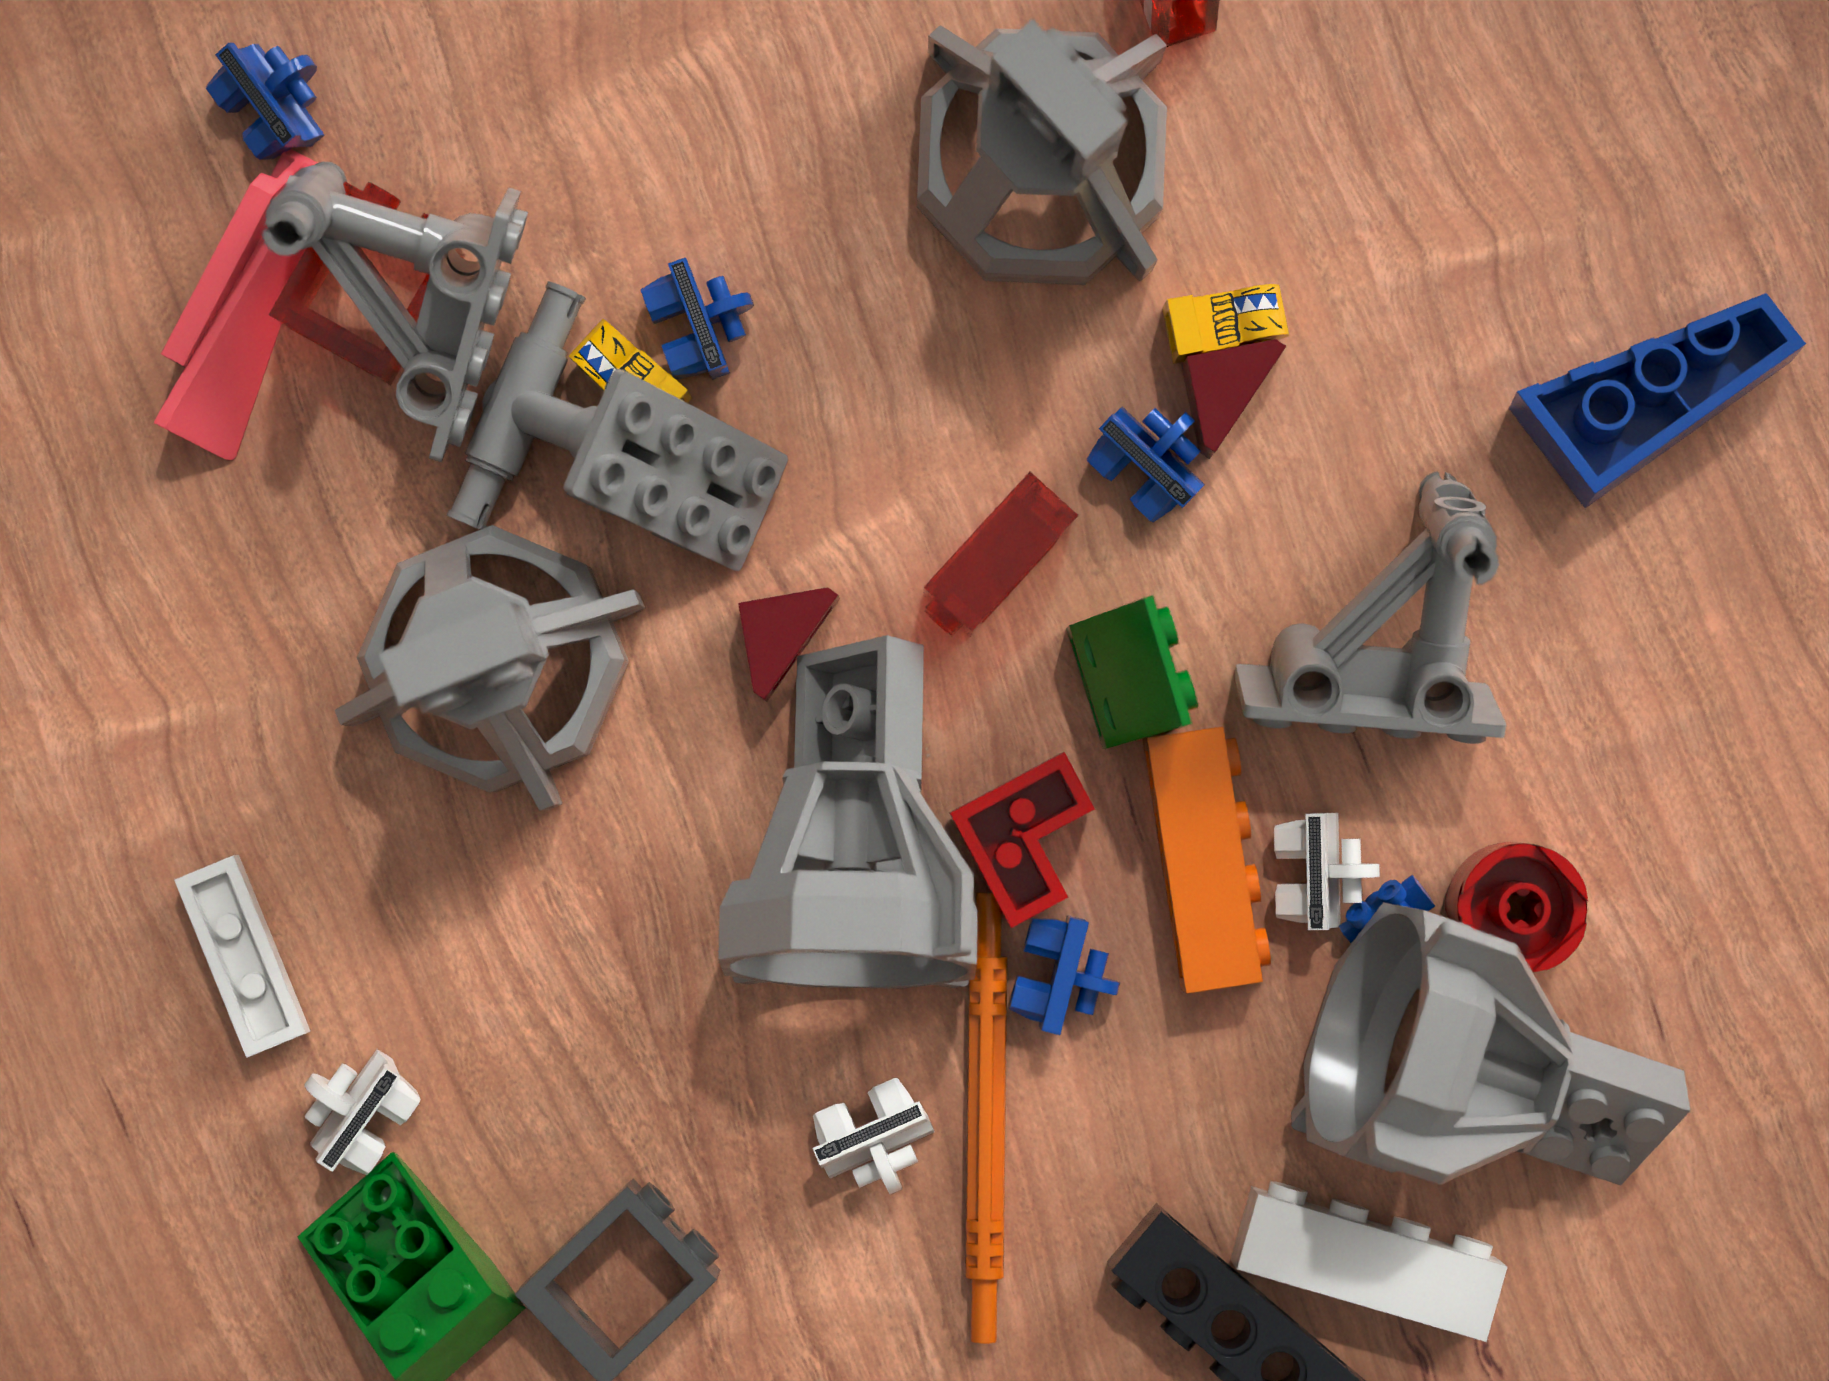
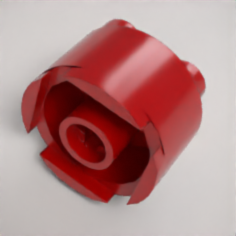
(1552, 908)

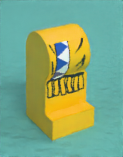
(1224, 320)
(609, 350)

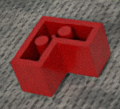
(1005, 832)

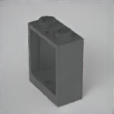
(574, 1327)

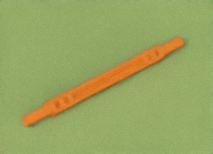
(986, 1121)

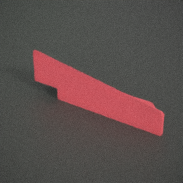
(227, 326)

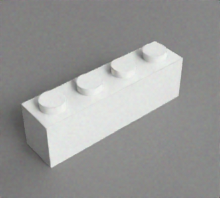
(1368, 1261)

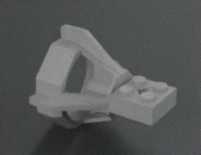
(1044, 130)
(478, 656)
(854, 862)
(1482, 1066)

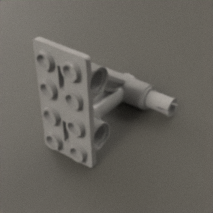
(457, 297)
(633, 453)
(1403, 690)

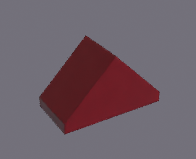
(1222, 385)
(779, 631)

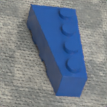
(1637, 404)

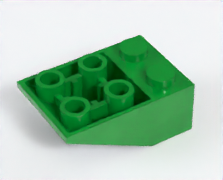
(1132, 672)
(410, 1274)

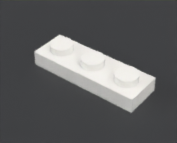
(242, 955)

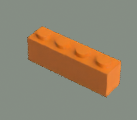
(1204, 859)

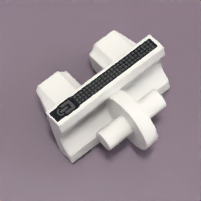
(1319, 898)
(897, 1125)
(343, 1134)

